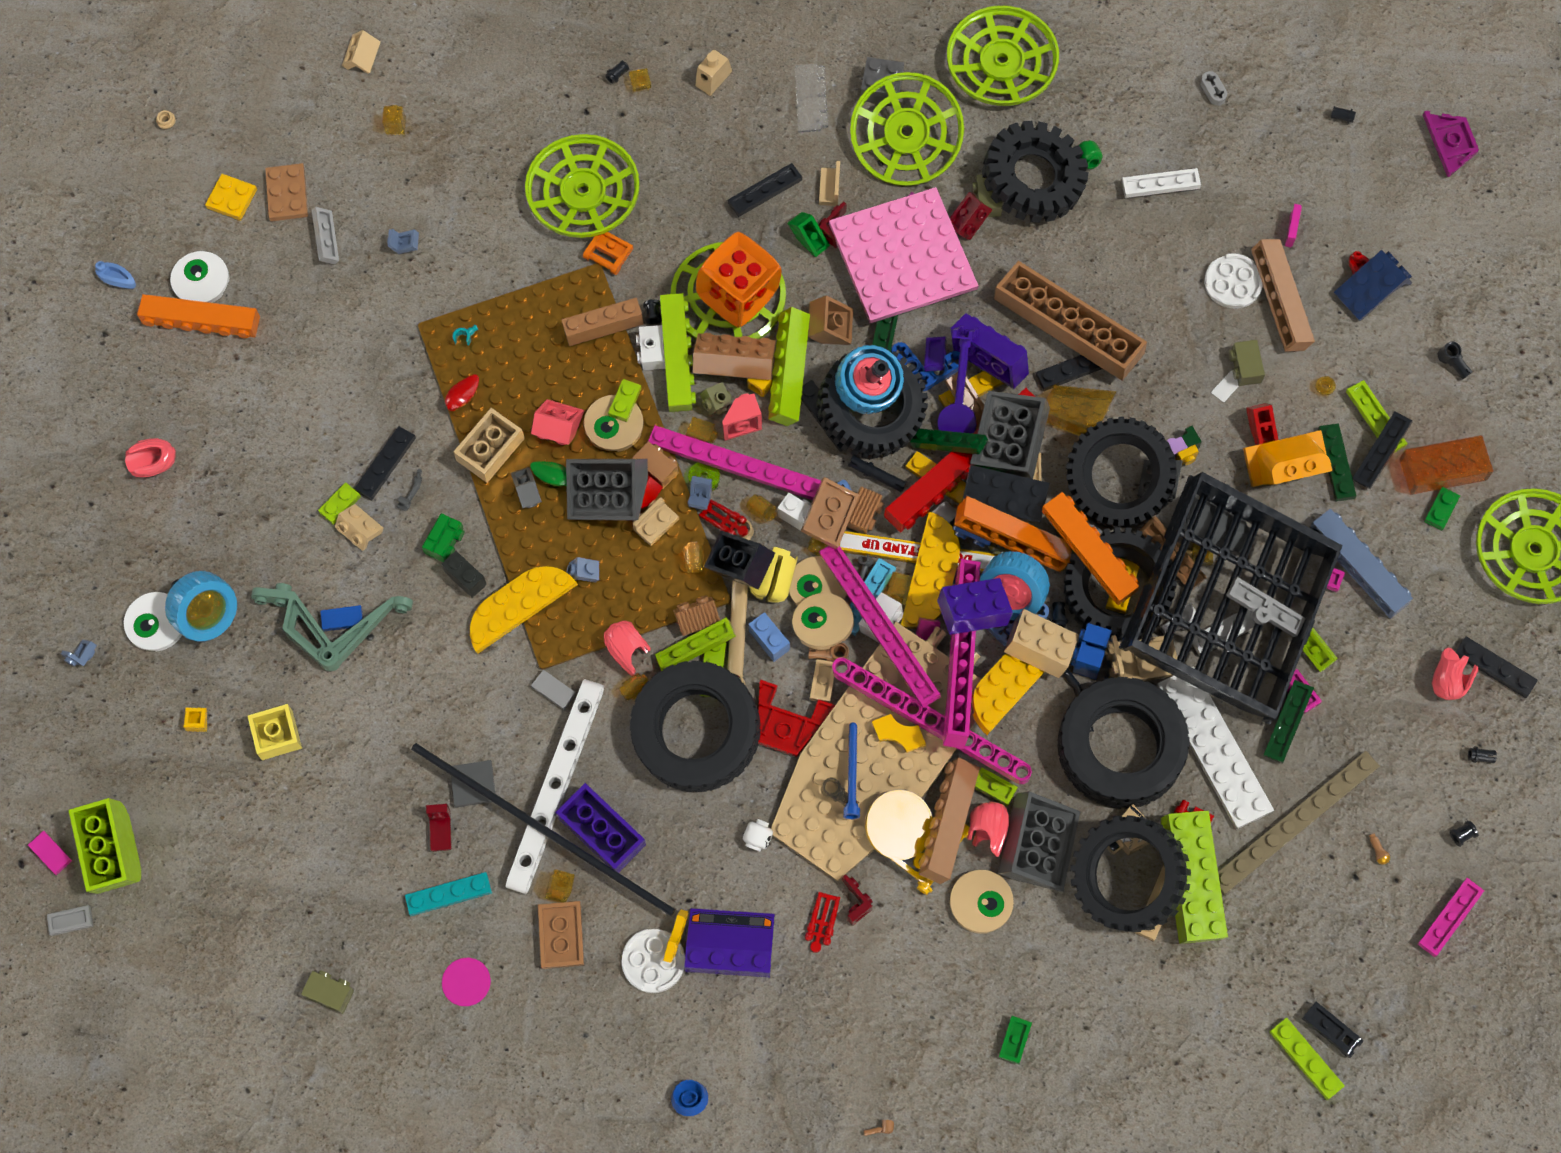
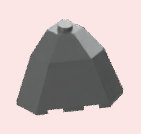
(1222, 527)

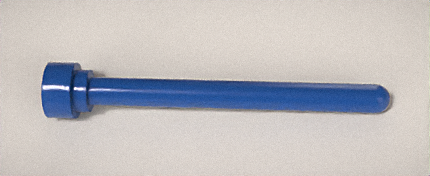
(851, 810)

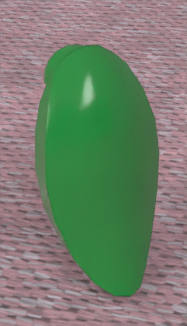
(550, 472)

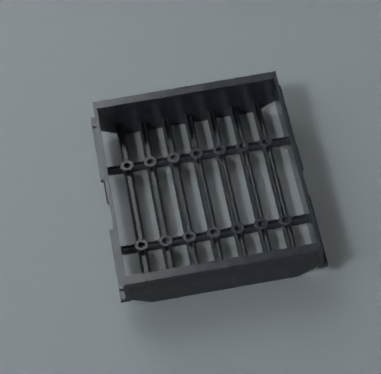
(1260, 517)

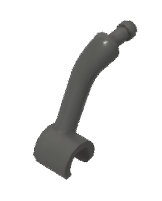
(406, 502)
(865, 565)

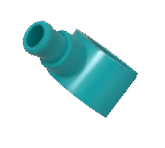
(462, 331)

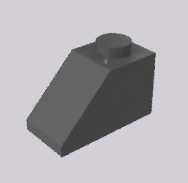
(526, 487)

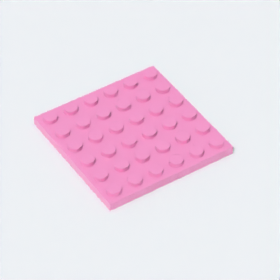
(903, 255)

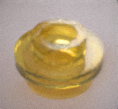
(1326, 380)

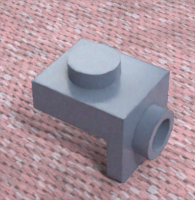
(403, 241)
(700, 492)
(584, 569)
(81, 655)

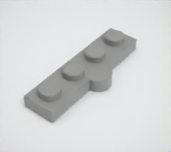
(1265, 608)

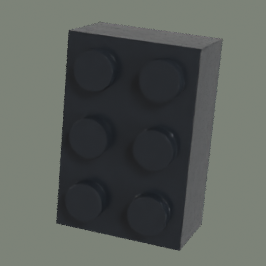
(739, 559)

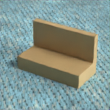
(361, 51)
(829, 185)

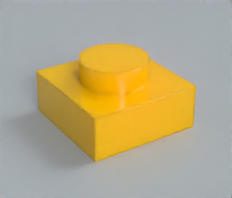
(1187, 455)

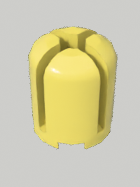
(778, 577)

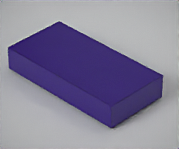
(935, 353)

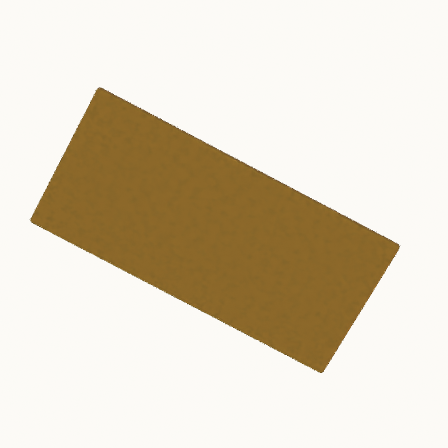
(520, 365)

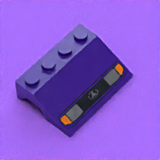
(729, 943)

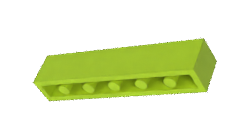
(676, 352)
(789, 366)

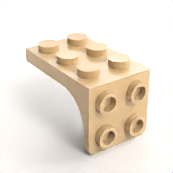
(1128, 665)

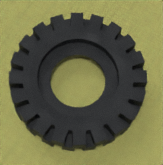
(1027, 140)

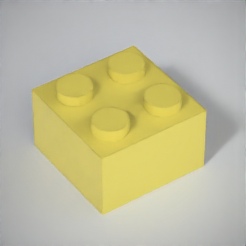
(274, 732)

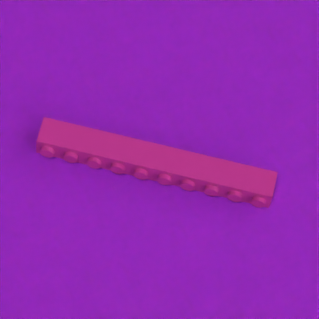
(960, 671)

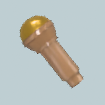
(1382, 856)

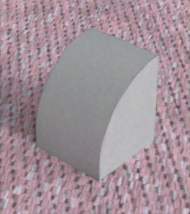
(946, 511)

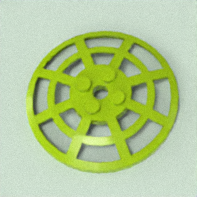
(1003, 48)
(907, 117)
(582, 178)
(708, 317)
(1520, 545)

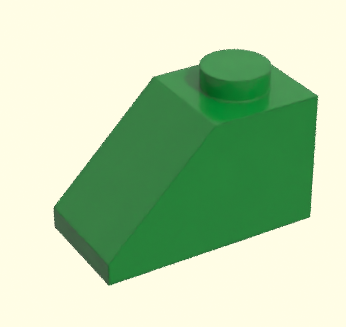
(808, 233)

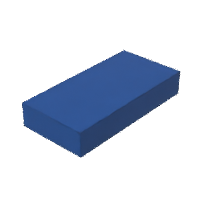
(341, 618)

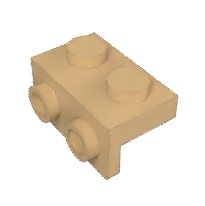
(358, 526)

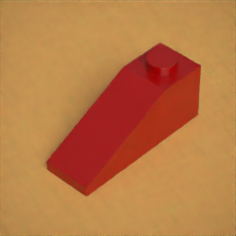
(1262, 423)

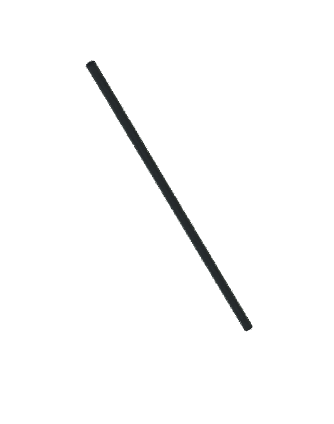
(543, 829)

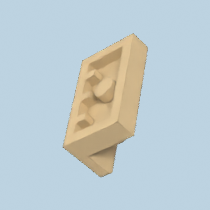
(655, 521)

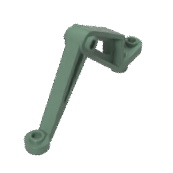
(333, 653)

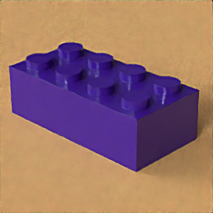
(994, 352)
(600, 828)

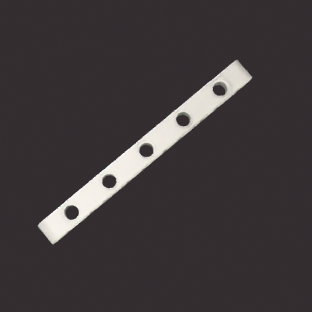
(550, 799)

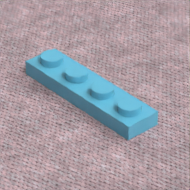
(876, 583)

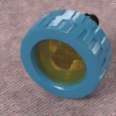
(200, 605)

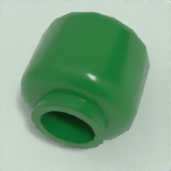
(1091, 153)

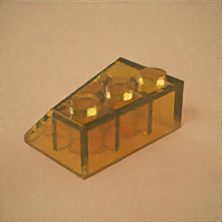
(1078, 408)

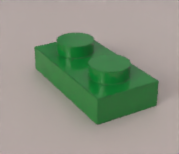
(1442, 508)
(1015, 1040)

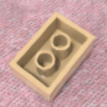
(489, 445)
(1041, 643)

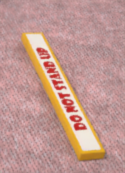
(899, 549)

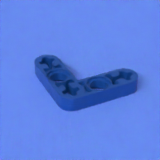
(930, 376)

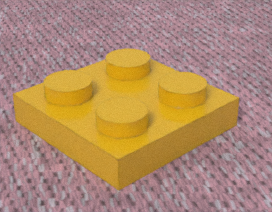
(231, 197)

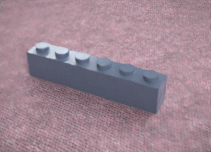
(1363, 565)

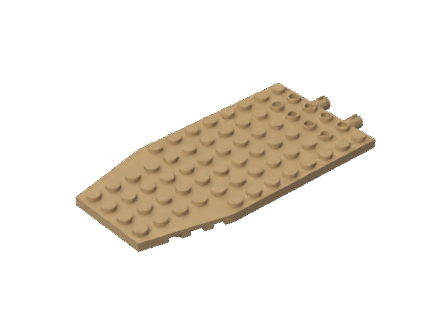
(815, 823)

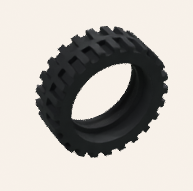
(1086, 874)

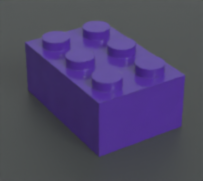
(974, 606)

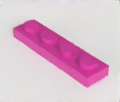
(1450, 917)

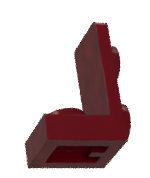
(838, 211)
(440, 827)
(857, 912)

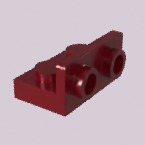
(969, 216)

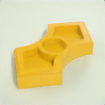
(907, 736)
(676, 935)

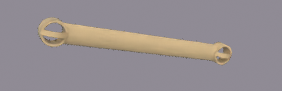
(738, 620)

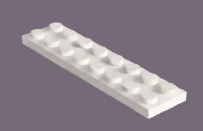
(1218, 754)

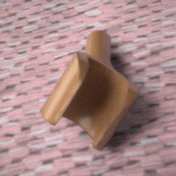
(887, 1128)

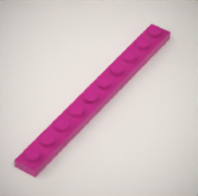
(734, 463)
(880, 625)

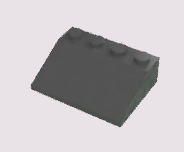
(1013, 431)
(605, 488)
(1039, 841)

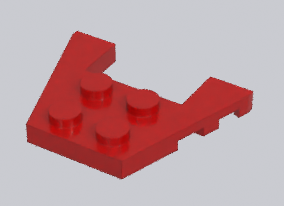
(785, 729)

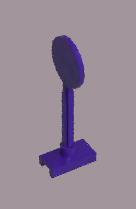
(958, 416)

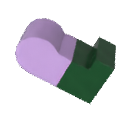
(1188, 439)

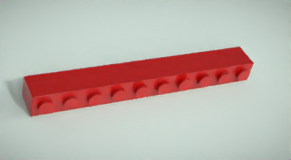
(931, 488)

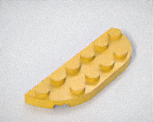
(933, 570)
(517, 603)
(1001, 690)

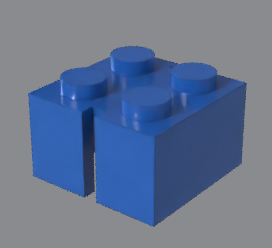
(1091, 651)

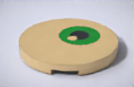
(610, 432)
(811, 578)
(823, 621)
(981, 901)

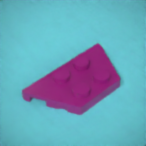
(1451, 139)

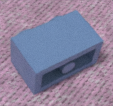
(769, 637)

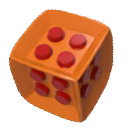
(738, 279)

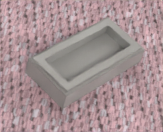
(553, 690)
(70, 920)

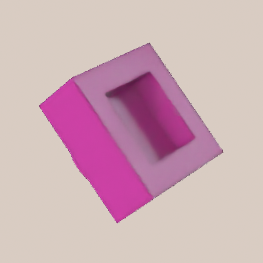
(1335, 580)
(926, 627)

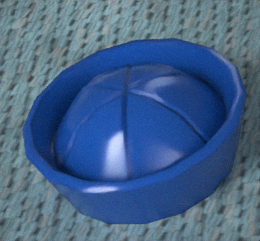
(686, 1104)

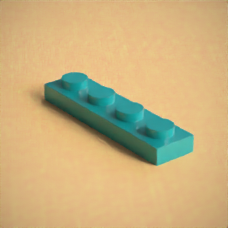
(448, 894)

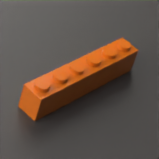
(198, 316)
(1012, 533)
(1090, 548)

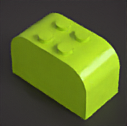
(105, 845)

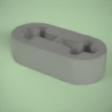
(1215, 87)

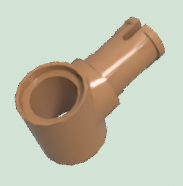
(828, 654)

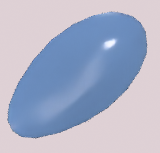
(114, 275)

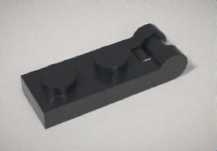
(1332, 1029)

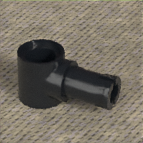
(1454, 360)

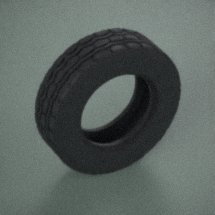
(668, 688)
(1144, 702)

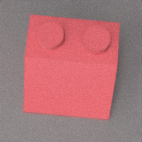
(742, 417)
(556, 422)

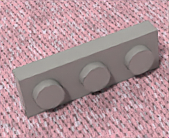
(325, 235)

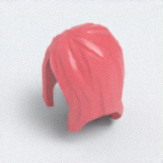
(150, 457)
(622, 641)
(1449, 678)
(991, 824)

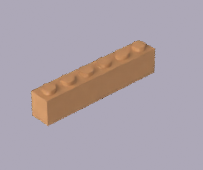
(1282, 295)
(948, 820)

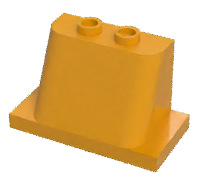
(1287, 459)

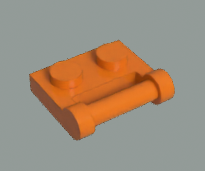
(611, 246)

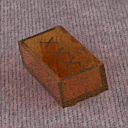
(1446, 464)

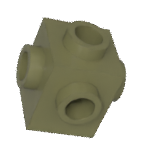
(716, 399)

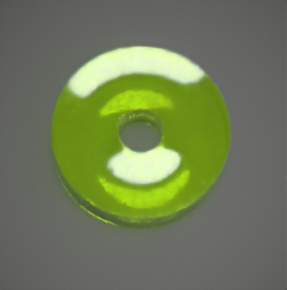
(701, 469)

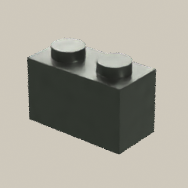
(464, 574)

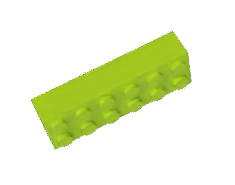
(1202, 913)

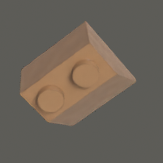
(830, 321)

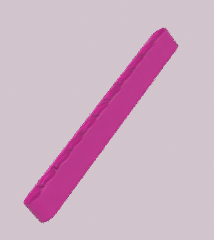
(919, 719)

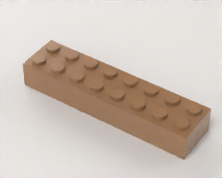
(1070, 320)

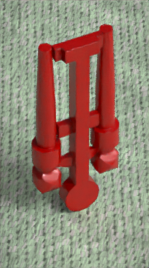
(742, 530)
(816, 946)

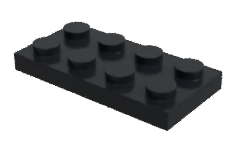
(1007, 492)

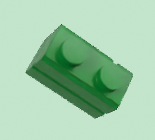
(443, 538)

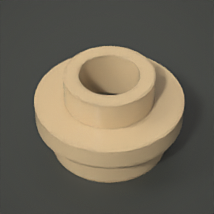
(164, 115)

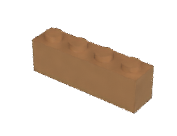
(602, 321)

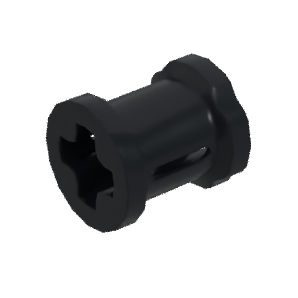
(652, 311)
(1464, 833)

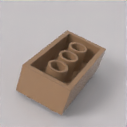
(734, 356)

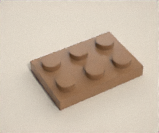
(286, 192)
(830, 513)
(561, 935)

